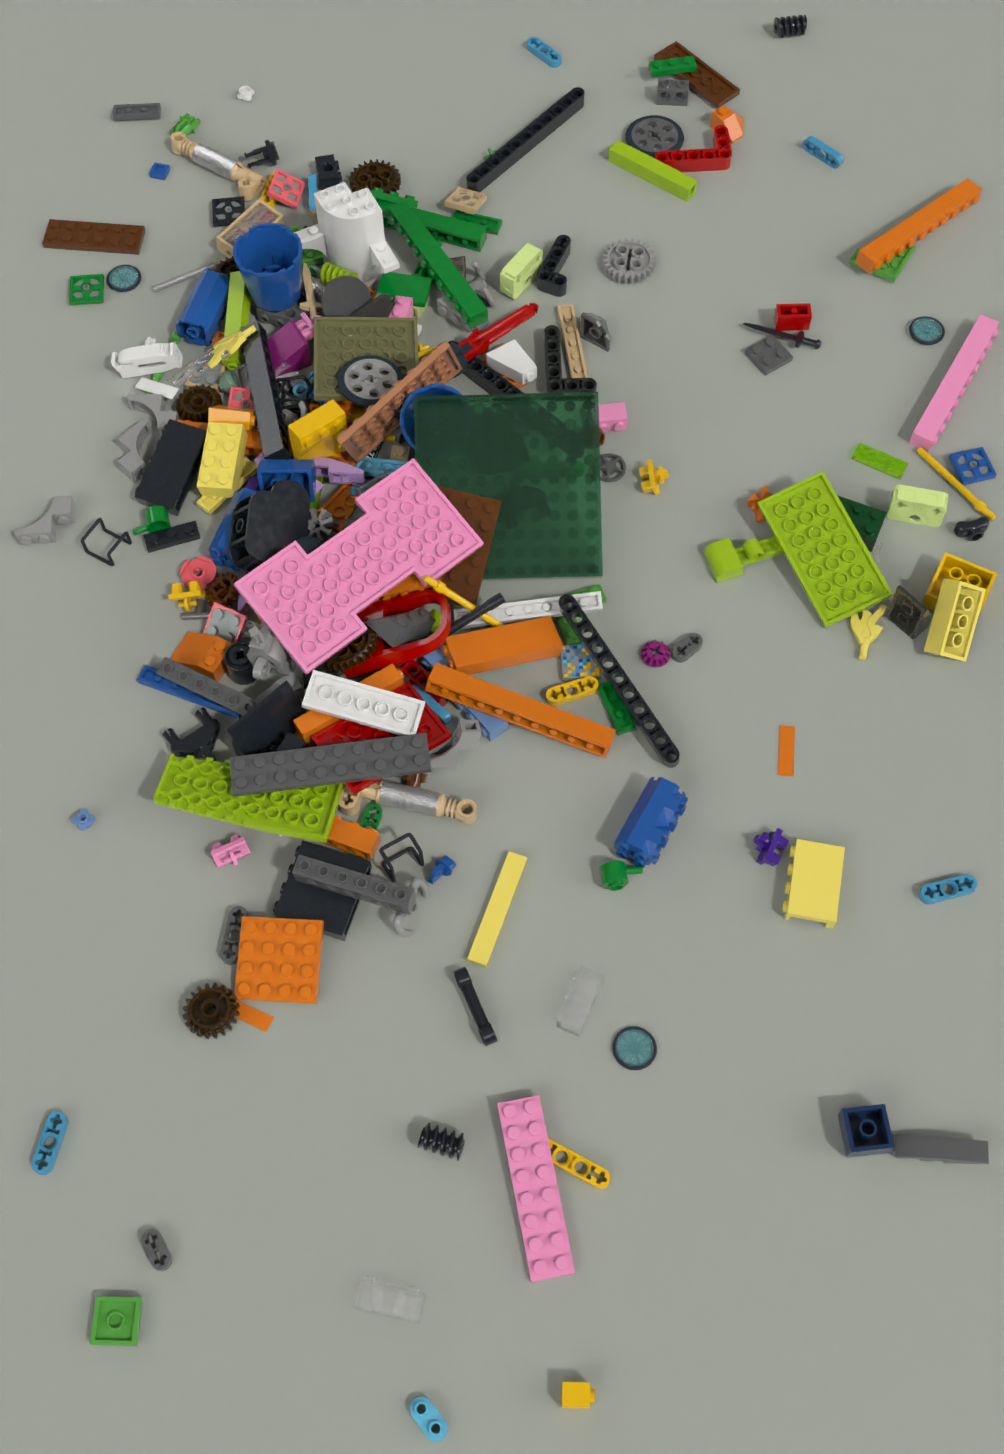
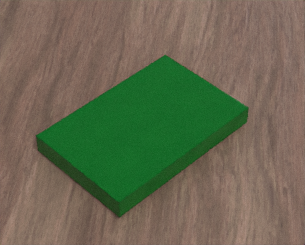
(407, 286)

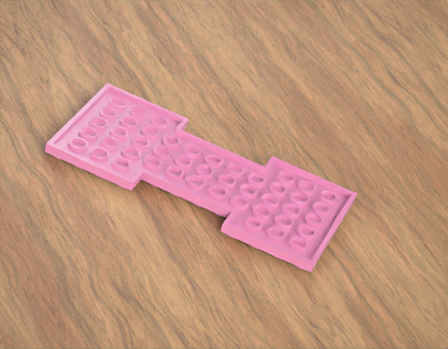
(316, 596)

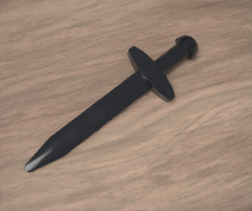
(799, 339)

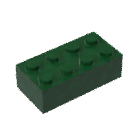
(865, 519)

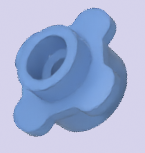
(87, 823)

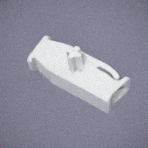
(147, 359)

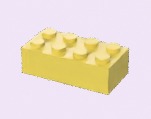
(222, 459)

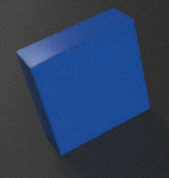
(159, 171)

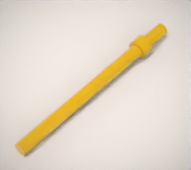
(979, 505)
(440, 587)

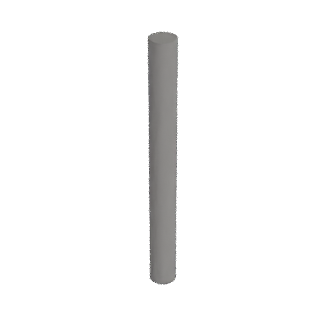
(183, 277)

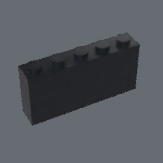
(172, 467)

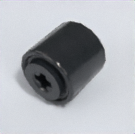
(238, 664)

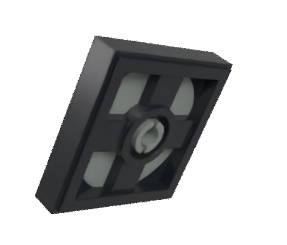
(227, 210)

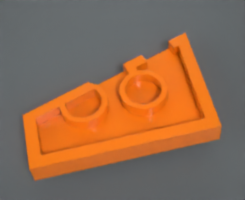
(341, 505)

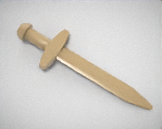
(310, 305)

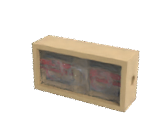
(256, 214)

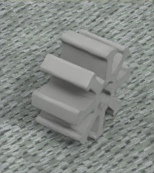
(325, 521)

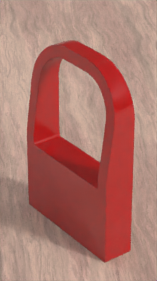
(400, 654)

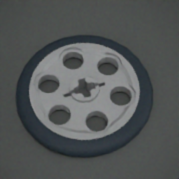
(355, 367)

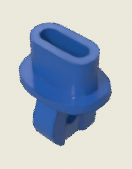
(443, 867)

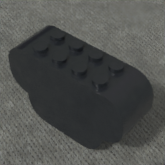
(268, 523)

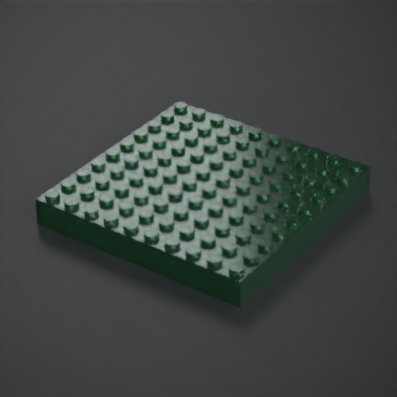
(534, 457)

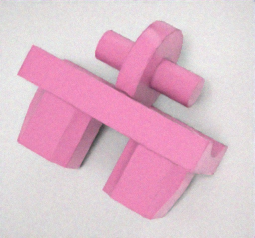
(306, 326)
(230, 852)

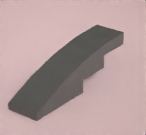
(941, 1149)

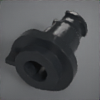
(269, 153)

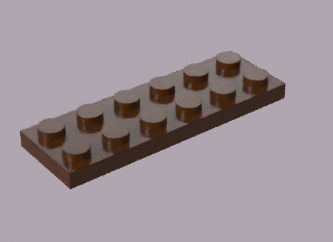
(704, 80)
(94, 236)

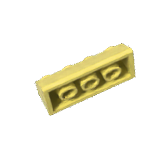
(954, 619)

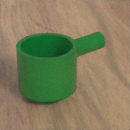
(156, 519)
(615, 875)

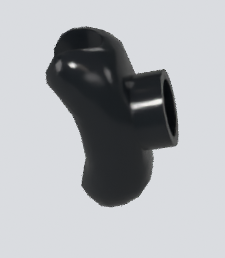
(972, 529)

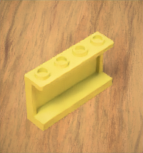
(814, 882)

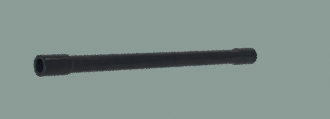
(489, 605)

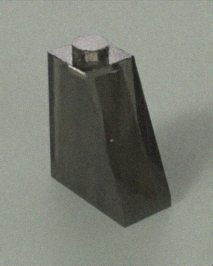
(378, 306)

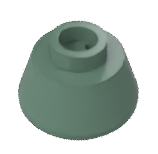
(227, 381)

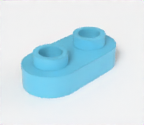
(428, 1419)

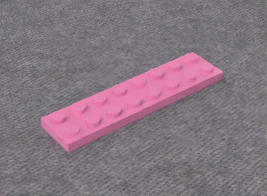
(535, 1189)

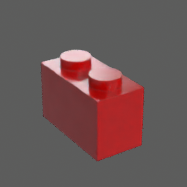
(792, 317)

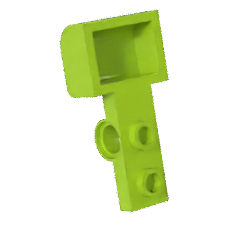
(728, 562)

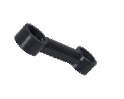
(484, 1027)

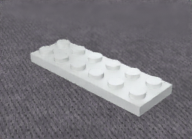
(363, 704)

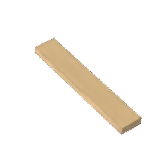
(572, 341)

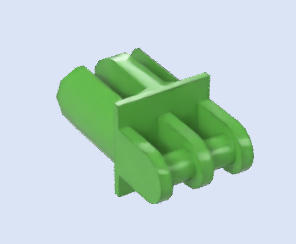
(186, 124)

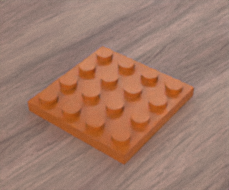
(279, 960)

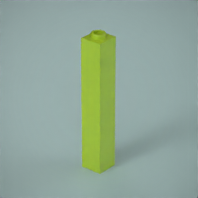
(652, 170)
(236, 316)

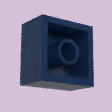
(865, 1130)

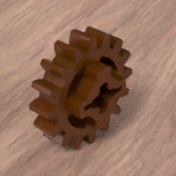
(223, 590)

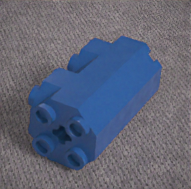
(204, 308)
(219, 546)
(651, 822)

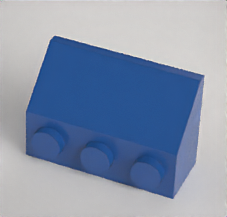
(296, 470)

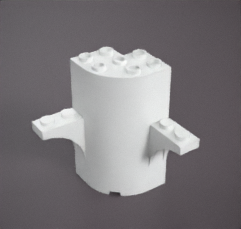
(350, 233)

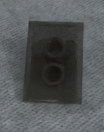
(908, 613)

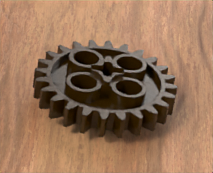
(375, 175)
(346, 658)

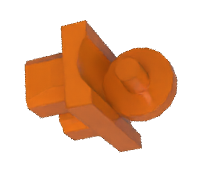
(752, 502)

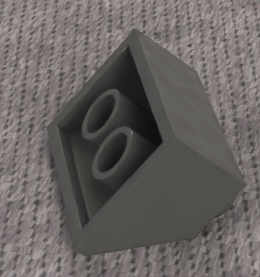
(403, 626)

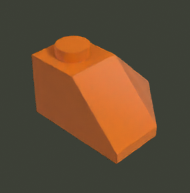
(730, 119)

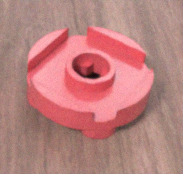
(194, 566)

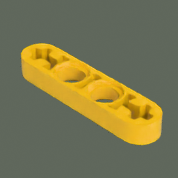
(573, 1159)

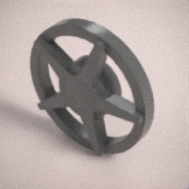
(609, 467)

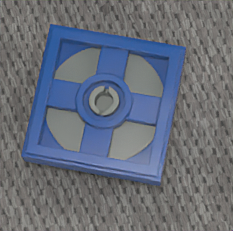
(972, 466)

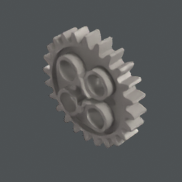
(641, 262)

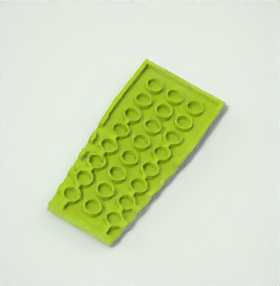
(206, 790)

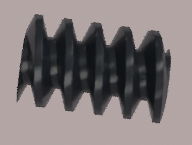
(790, 25)
(442, 1140)

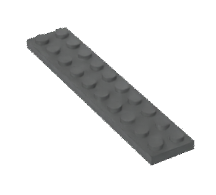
(329, 764)

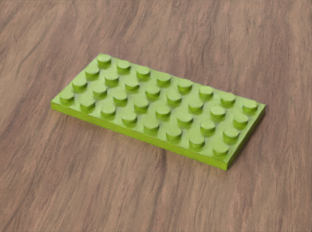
(824, 549)

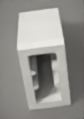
(512, 362)

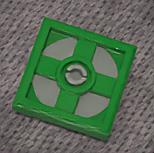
(86, 289)

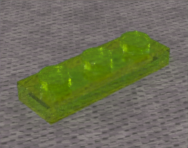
(880, 461)

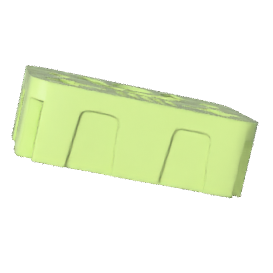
(521, 271)
(917, 505)

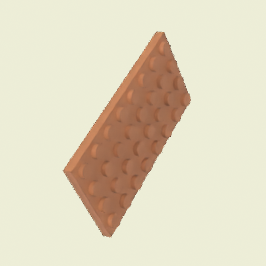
(384, 416)

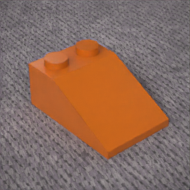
(202, 654)

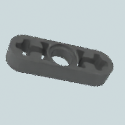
(225, 948)

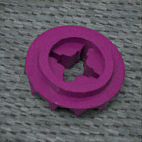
(658, 660)

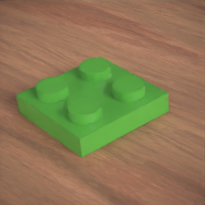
(116, 1321)

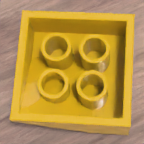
(317, 432)
(961, 570)

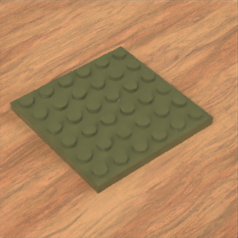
(345, 338)

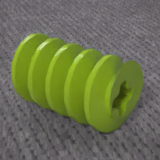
(330, 271)

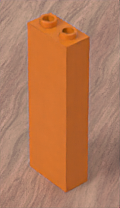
(502, 646)
(313, 722)

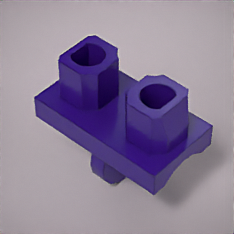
(766, 845)

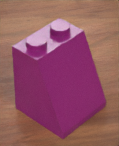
(289, 350)

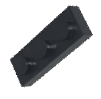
(171, 536)

